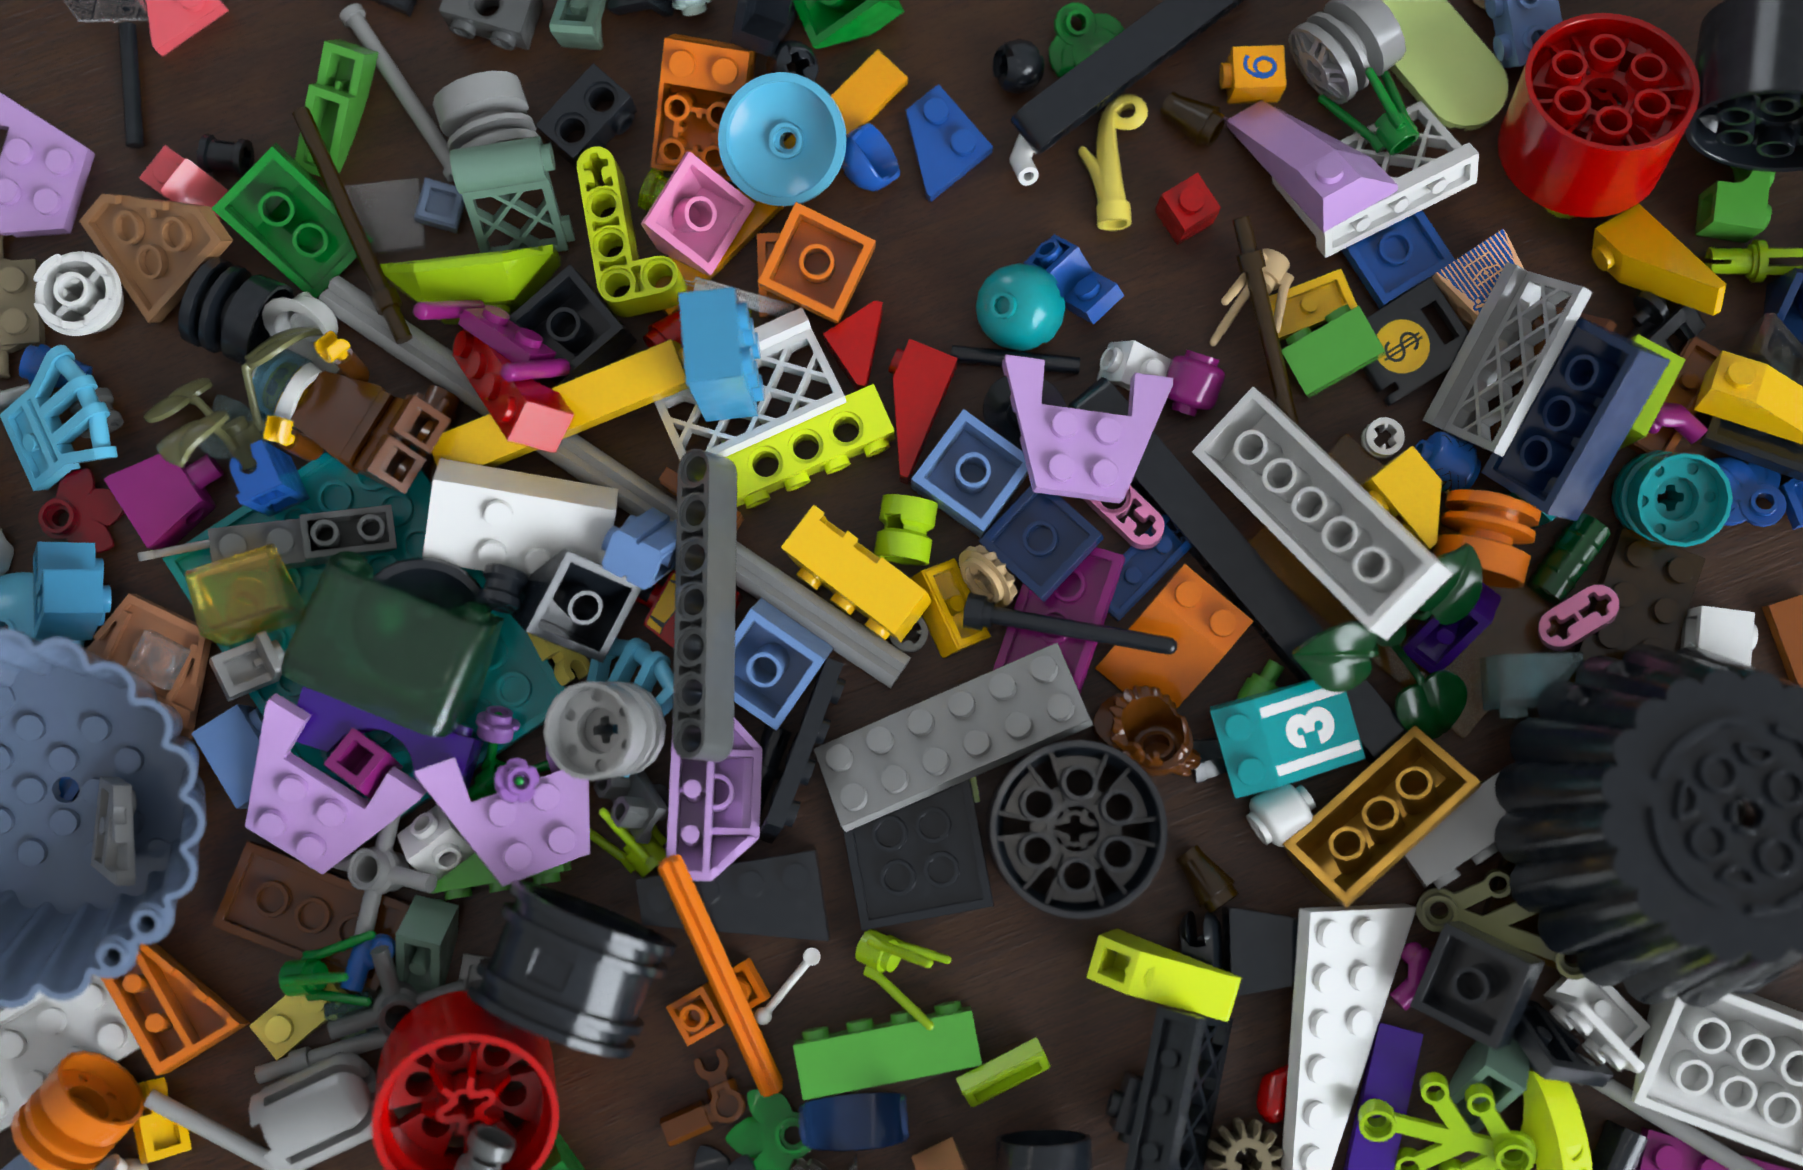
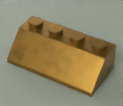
(1380, 817)

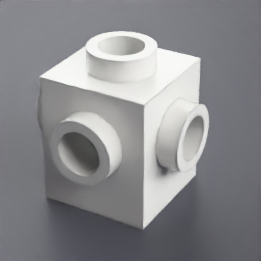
(434, 844)

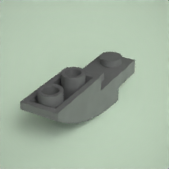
(312, 536)

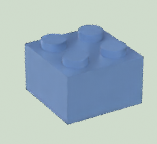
(971, 473)
(774, 662)

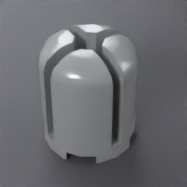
(316, 1111)

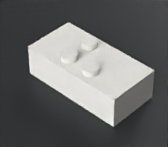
(513, 517)

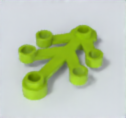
(1454, 1136)

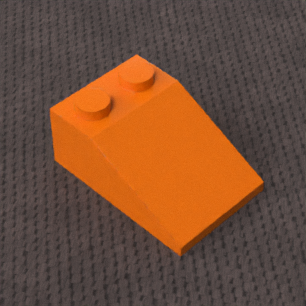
(1197, 619)

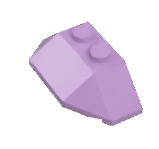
(715, 807)

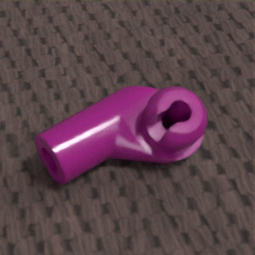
(1681, 420)
(1417, 961)

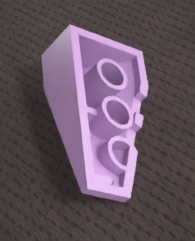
(1312, 167)

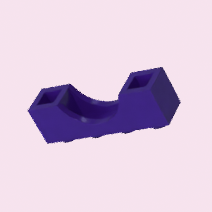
(334, 719)

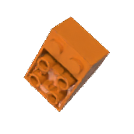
(693, 93)

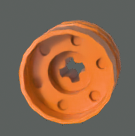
(1491, 526)
(77, 1113)

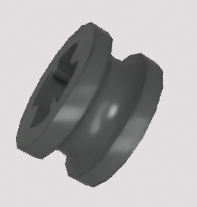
(908, 646)

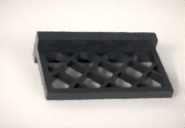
(1169, 1084)

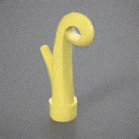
(1105, 169)

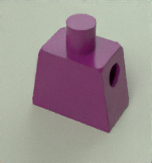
(165, 498)

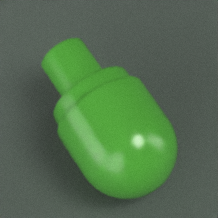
(1262, 682)

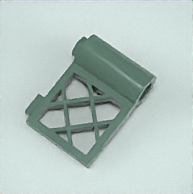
(504, 173)

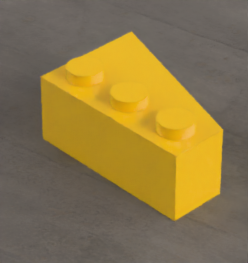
(855, 576)

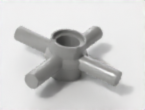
(380, 872)

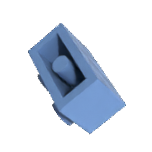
(1519, 26)

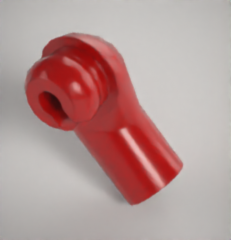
(1272, 1095)

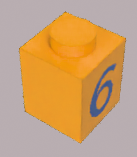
(1254, 74)

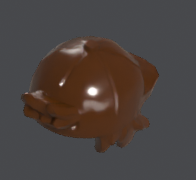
(1148, 731)

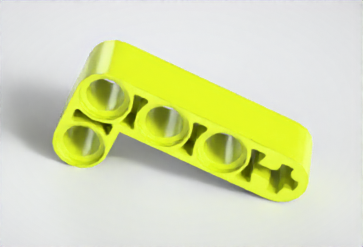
(618, 231)

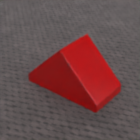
(855, 342)

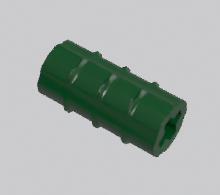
(1568, 559)

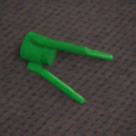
(1394, 128)
(310, 976)

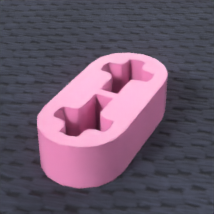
(1584, 626)

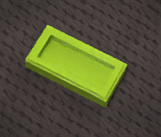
(1003, 1072)

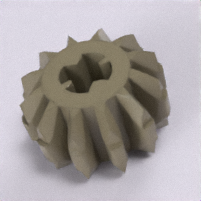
(1251, 1137)

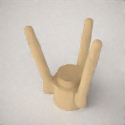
(1275, 277)

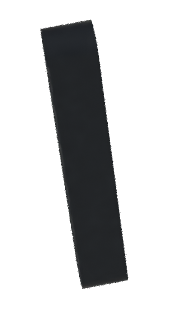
(1115, 69)

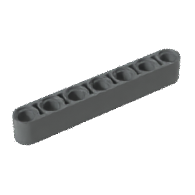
(705, 607)

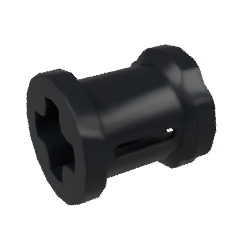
(225, 155)

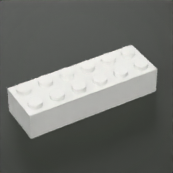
(1321, 514)

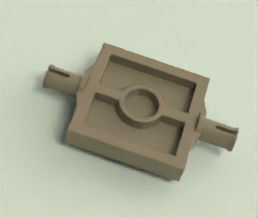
(18, 316)

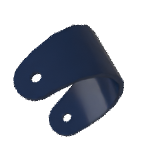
(854, 1121)

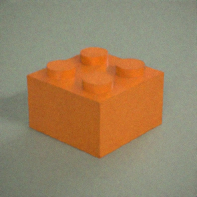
(817, 263)

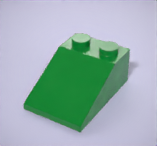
(289, 221)

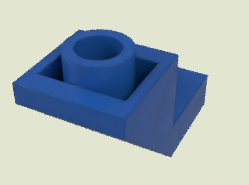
(1083, 290)

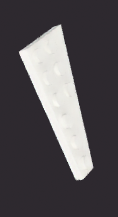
(1338, 999)

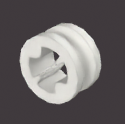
(1395, 441)

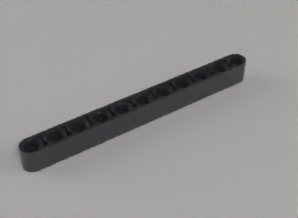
(1238, 568)

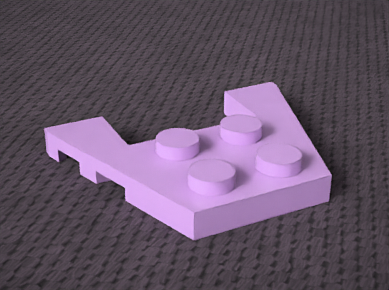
(39, 174)
(1079, 449)
(309, 810)
(516, 836)

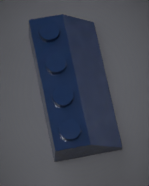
(1578, 420)

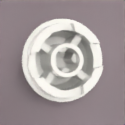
(78, 293)

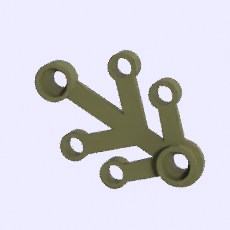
(1493, 923)

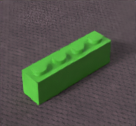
(886, 1051)

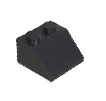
(576, 604)

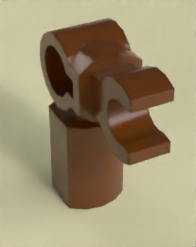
(697, 1118)

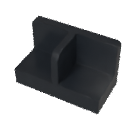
(762, 24)

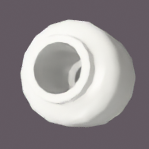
(1280, 813)

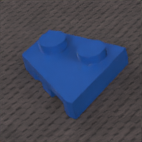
(944, 141)

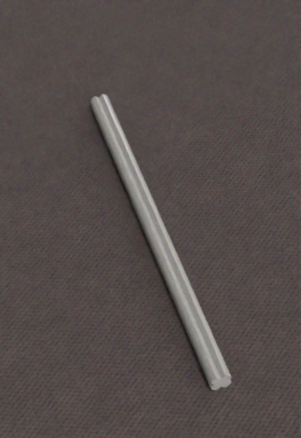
(634, 493)

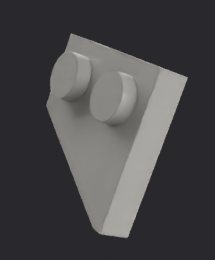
(114, 831)

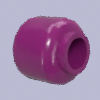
(1195, 382)

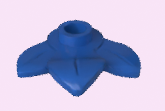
(1749, 484)

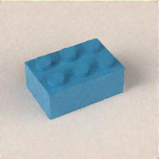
(720, 354)

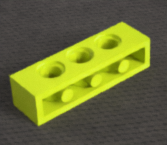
(862, 410)

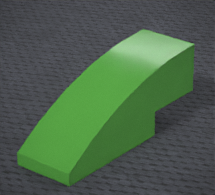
(338, 99)

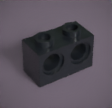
(577, 112)

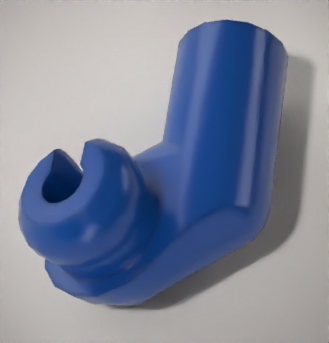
(361, 962)

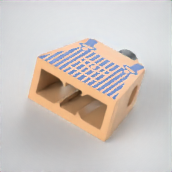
(1473, 275)

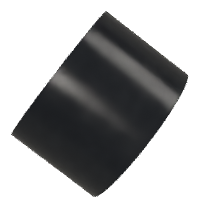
(1751, 85)
(1144, 807)

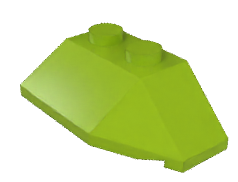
(495, 277)

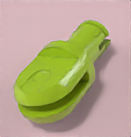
(1752, 260)

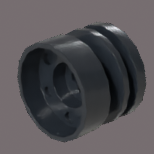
(226, 308)
(1044, 1150)

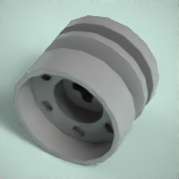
(1343, 42)
(483, 110)
(582, 735)

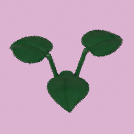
(1342, 654)

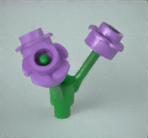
(512, 779)

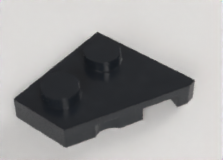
(1553, 1049)

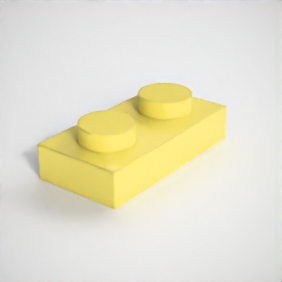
(291, 1022)

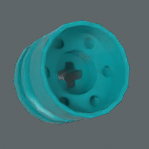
(1695, 504)

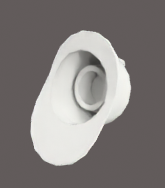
(302, 311)

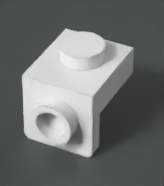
(1130, 357)

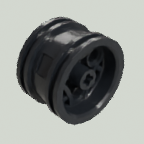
(571, 970)

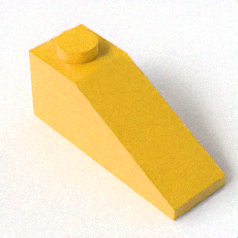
(1651, 259)
(1752, 396)

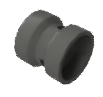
(486, 1149)

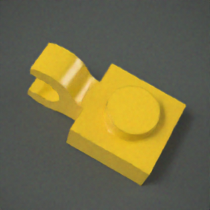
(155, 1134)

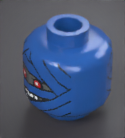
(1451, 459)

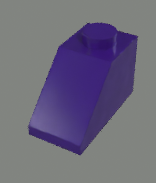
(1438, 644)

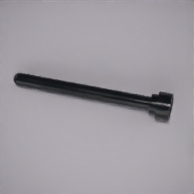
(984, 613)

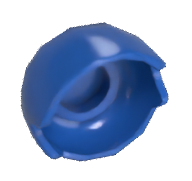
(869, 159)

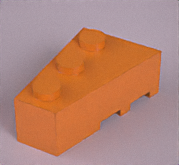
(170, 1010)

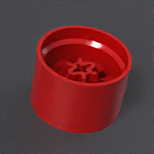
(1577, 141)
(448, 1019)

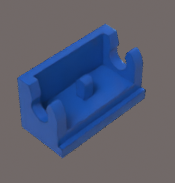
(273, 484)

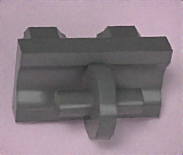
(636, 803)

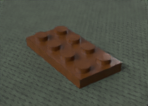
(297, 908)

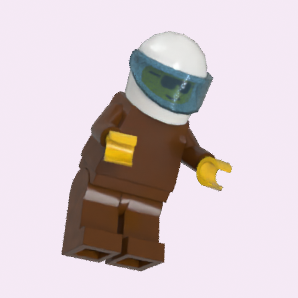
(345, 415)

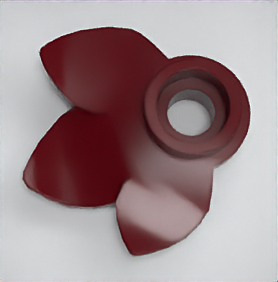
(88, 511)

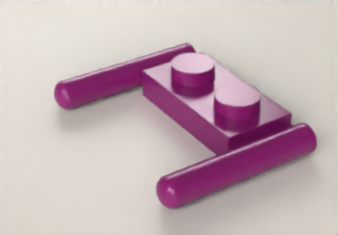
(492, 326)

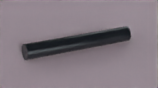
(131, 85)
(994, 357)

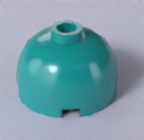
(1020, 306)

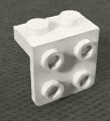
(1601, 1019)

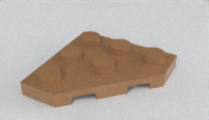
(154, 246)

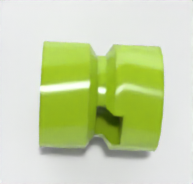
(905, 529)

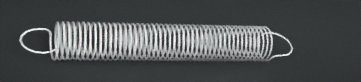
(769, 299)

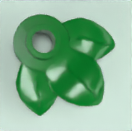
(1074, 46)
(764, 1132)

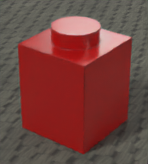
(1187, 208)

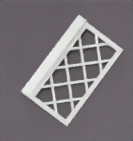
(1418, 189)
(777, 341)

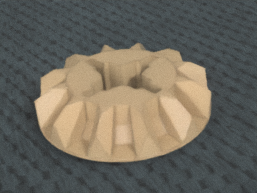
(987, 575)

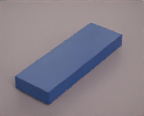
(1144, 569)

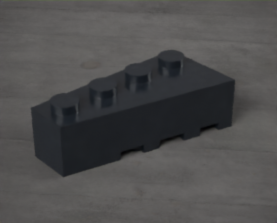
(751, 897)

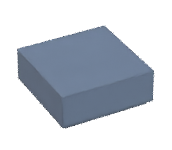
(439, 206)

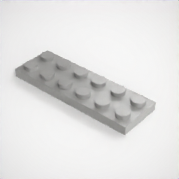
(952, 737)

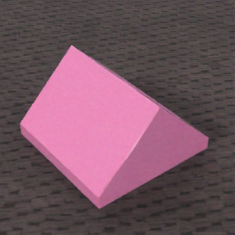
(696, 215)

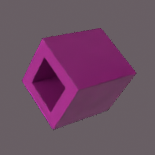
(361, 763)

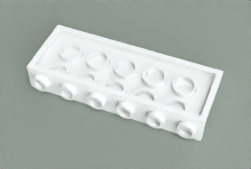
(48, 1030)

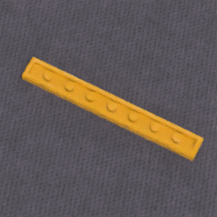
(859, 101)

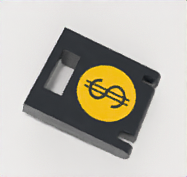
(1411, 343)

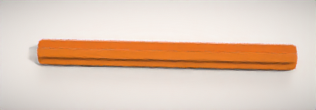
(720, 974)

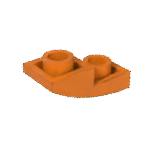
(699, 1011)

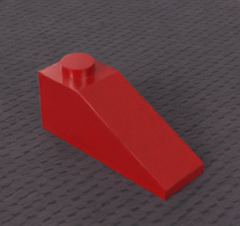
(918, 390)

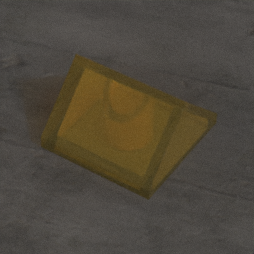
(244, 596)

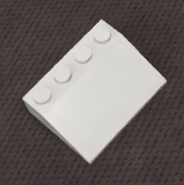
(1727, 1070)

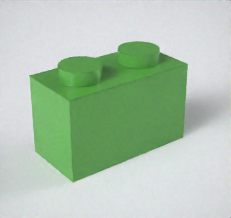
(1332, 350)

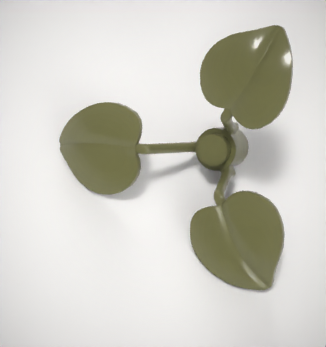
(235, 434)

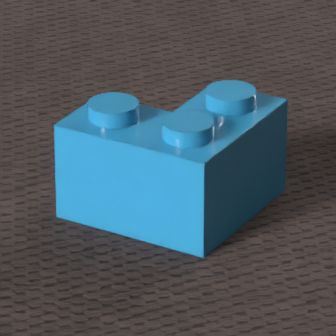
(68, 591)

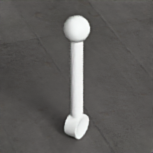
(764, 1014)

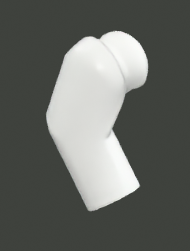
(1022, 162)

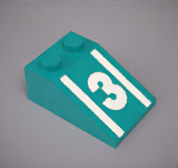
(1285, 736)

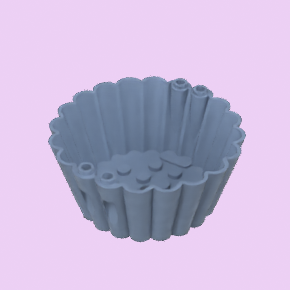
(82, 721)

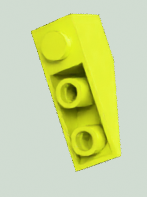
(1162, 975)

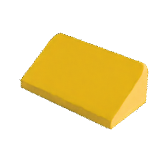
(947, 608)

